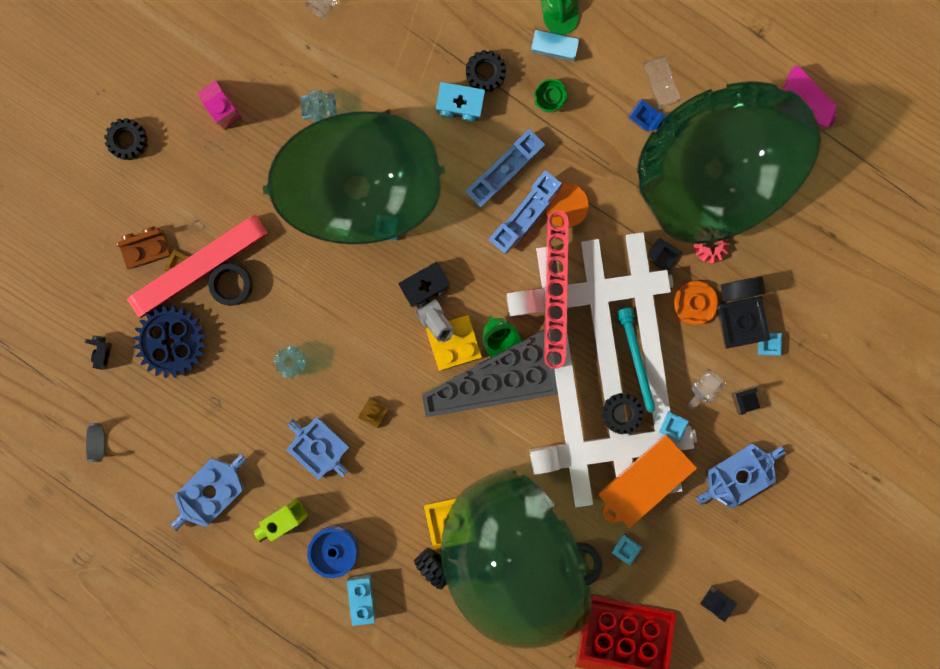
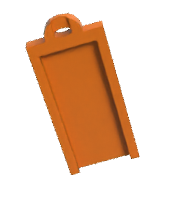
(645, 482)

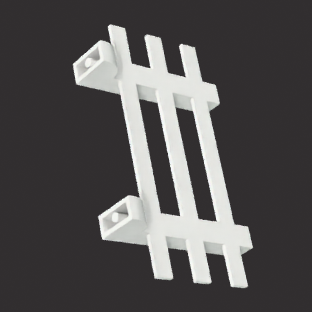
(597, 293)

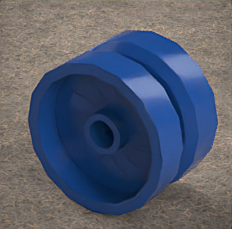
(327, 564)

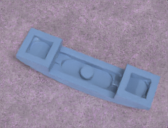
(505, 168)
(527, 213)

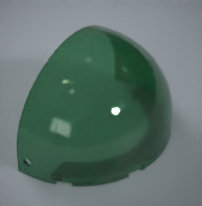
(727, 160)
(514, 563)

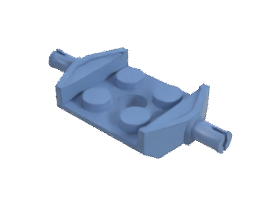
(723, 481)
(193, 502)

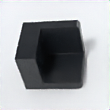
(663, 254)
(745, 400)
(718, 603)

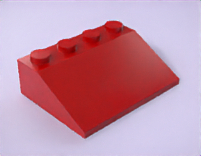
(625, 637)

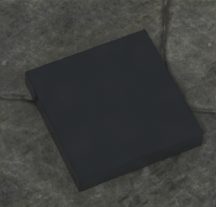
(743, 322)

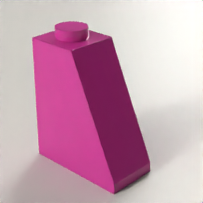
(816, 99)
(219, 105)

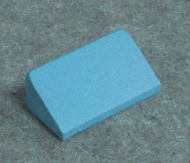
(554, 45)

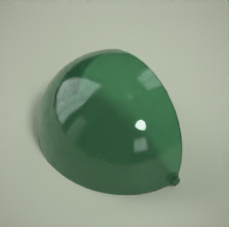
(356, 178)

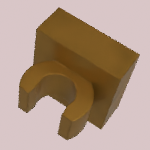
(373, 413)

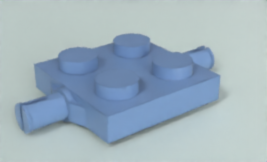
(317, 448)

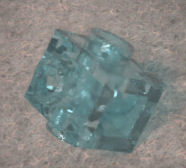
(318, 105)
(298, 365)

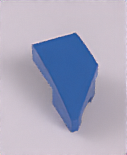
(646, 116)

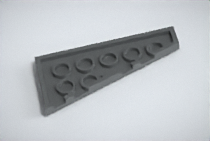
(502, 379)

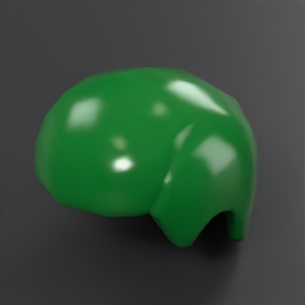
(551, 95)

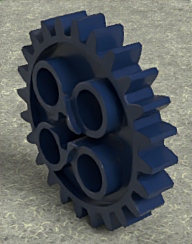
(149, 344)

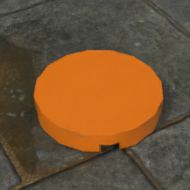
(572, 202)
(695, 303)

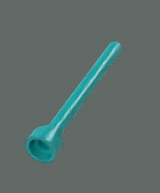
(626, 318)

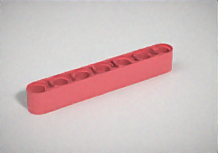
(197, 266)
(560, 279)

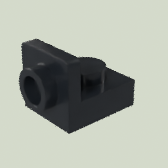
(100, 355)

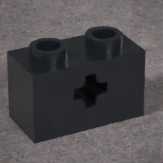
(432, 274)

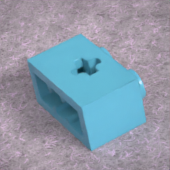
(471, 96)
(361, 600)

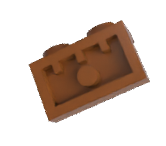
(143, 247)

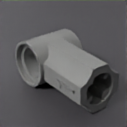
(433, 317)

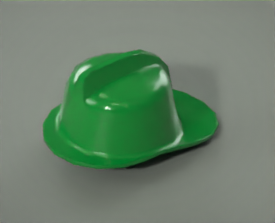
(560, 15)
(499, 335)

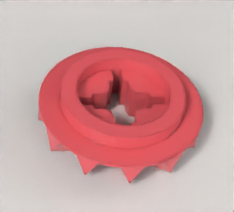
(719, 252)

